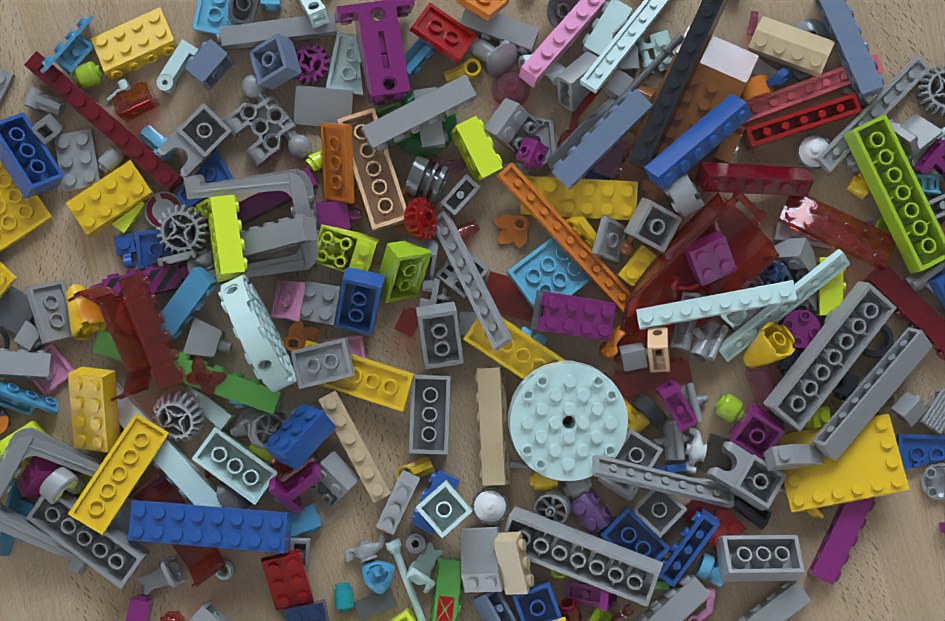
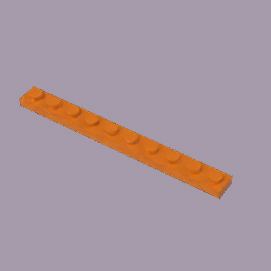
(564, 235)

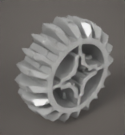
(939, 83)
(178, 224)
(182, 417)

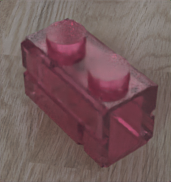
(760, 384)

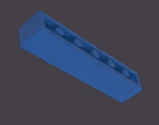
(698, 141)

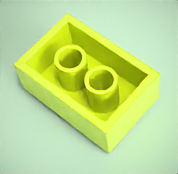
(476, 149)

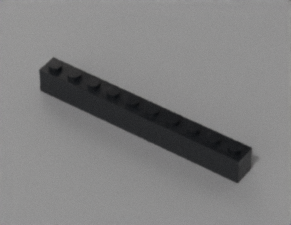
(677, 82)

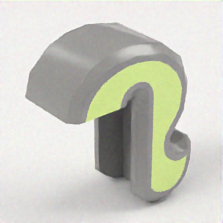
(58, 482)

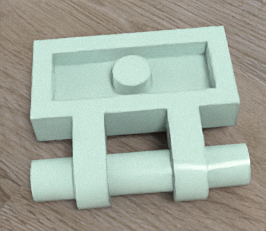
(656, 41)

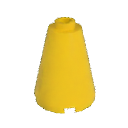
(84, 315)
(769, 345)

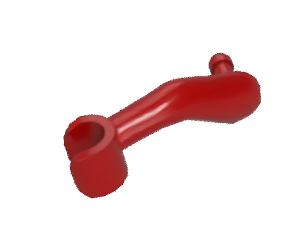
(675, 285)

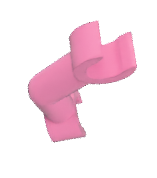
(709, 607)

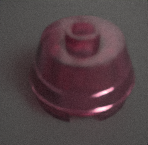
(510, 86)

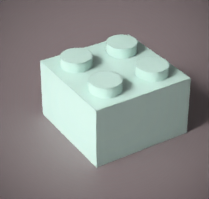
(444, 508)

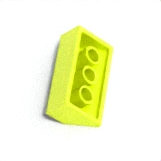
(225, 237)

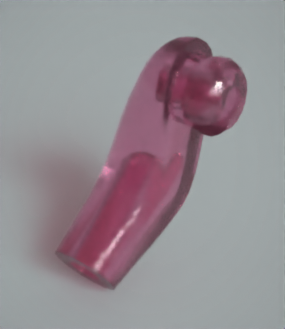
(454, 165)

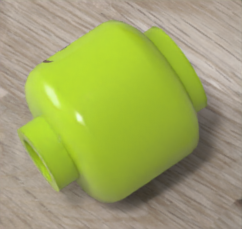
(88, 75)
(729, 408)

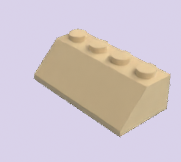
(791, 46)

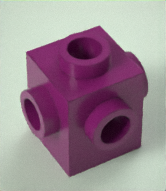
(532, 153)

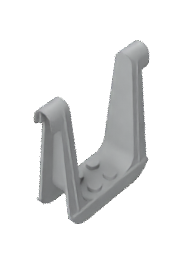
(294, 183)
(35, 443)

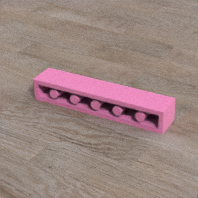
(560, 40)

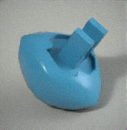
(377, 575)

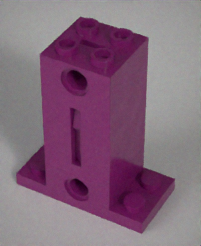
(380, 46)

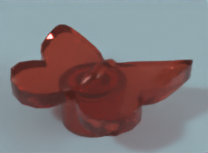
(204, 377)

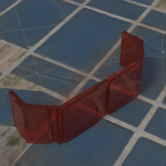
(124, 336)
(200, 560)

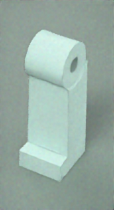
(315, 11)
(175, 66)
(212, 410)

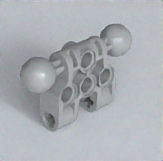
(260, 152)

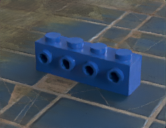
(689, 546)

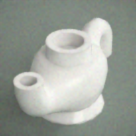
(695, 451)

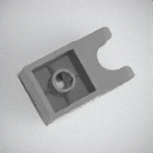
(192, 143)
(742, 477)

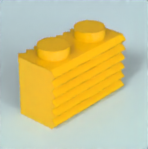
(636, 266)

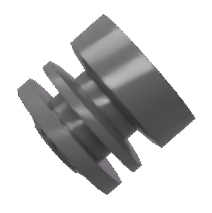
(426, 180)

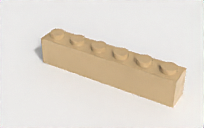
(493, 426)
(355, 446)

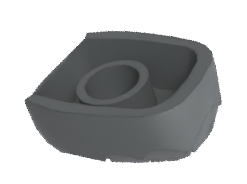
(242, 11)

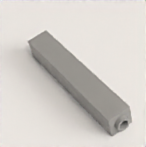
(255, 33)

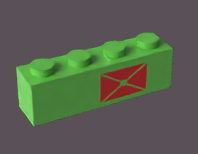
(446, 590)

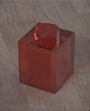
(407, 322)

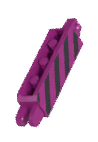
(163, 279)

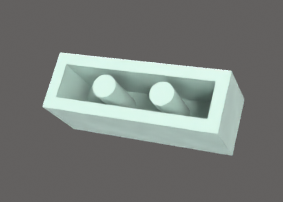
(614, 15)

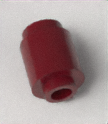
(569, 609)

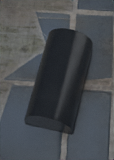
(754, 515)

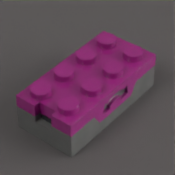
(573, 315)

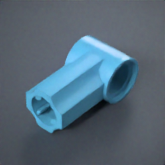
(154, 140)

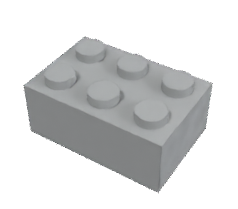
(439, 335)
(637, 451)

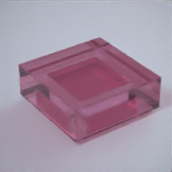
(753, 22)

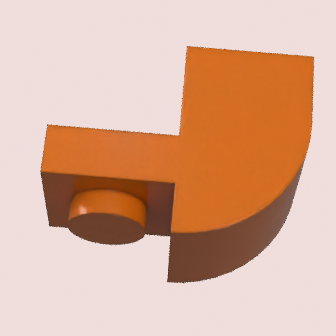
(756, 88)

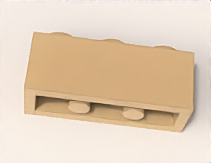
(513, 563)

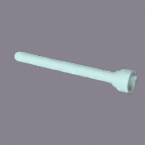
(394, 547)

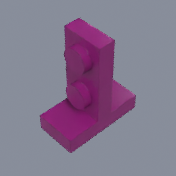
(933, 159)
(676, 404)
(291, 492)
(591, 595)

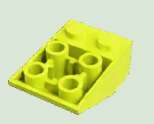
(345, 248)

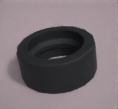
(889, 340)
(650, 410)

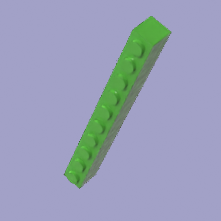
(234, 387)

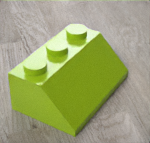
(404, 270)

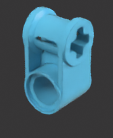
(930, 184)

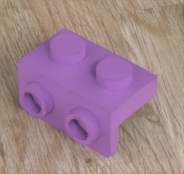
(591, 511)

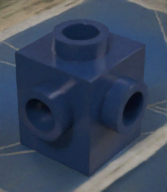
(775, 274)

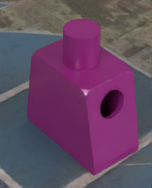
(337, 215)

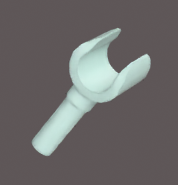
(123, 85)

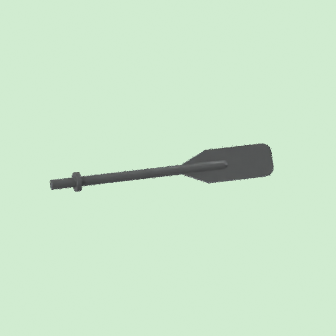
(588, 125)

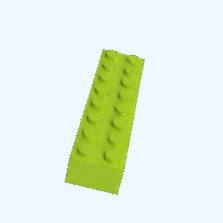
(897, 193)

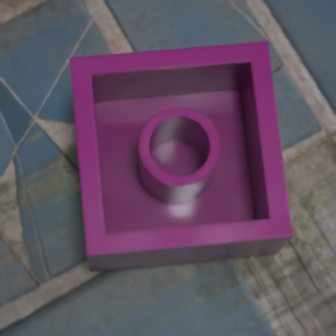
(710, 258)
(756, 431)

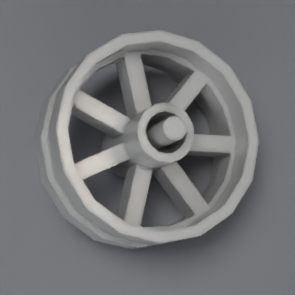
(265, 430)
(552, 508)

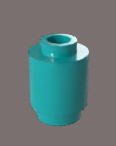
(343, 597)

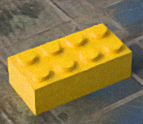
(110, 198)
(92, 411)

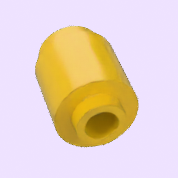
(542, 483)

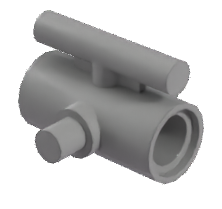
(919, 280)
(708, 342)
(693, 400)
(672, 441)

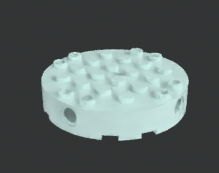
(257, 333)
(560, 391)

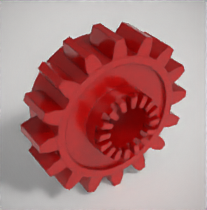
(420, 219)

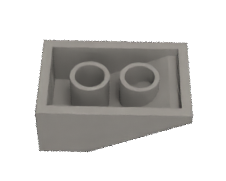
(479, 560)

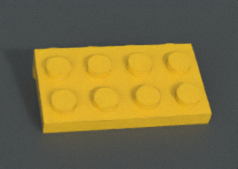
(134, 44)

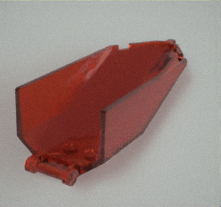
(749, 248)

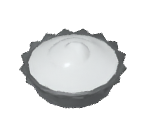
(810, 148)
(490, 506)

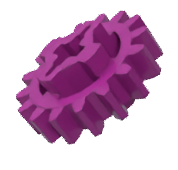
(317, 62)

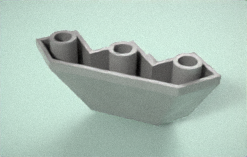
(800, 260)

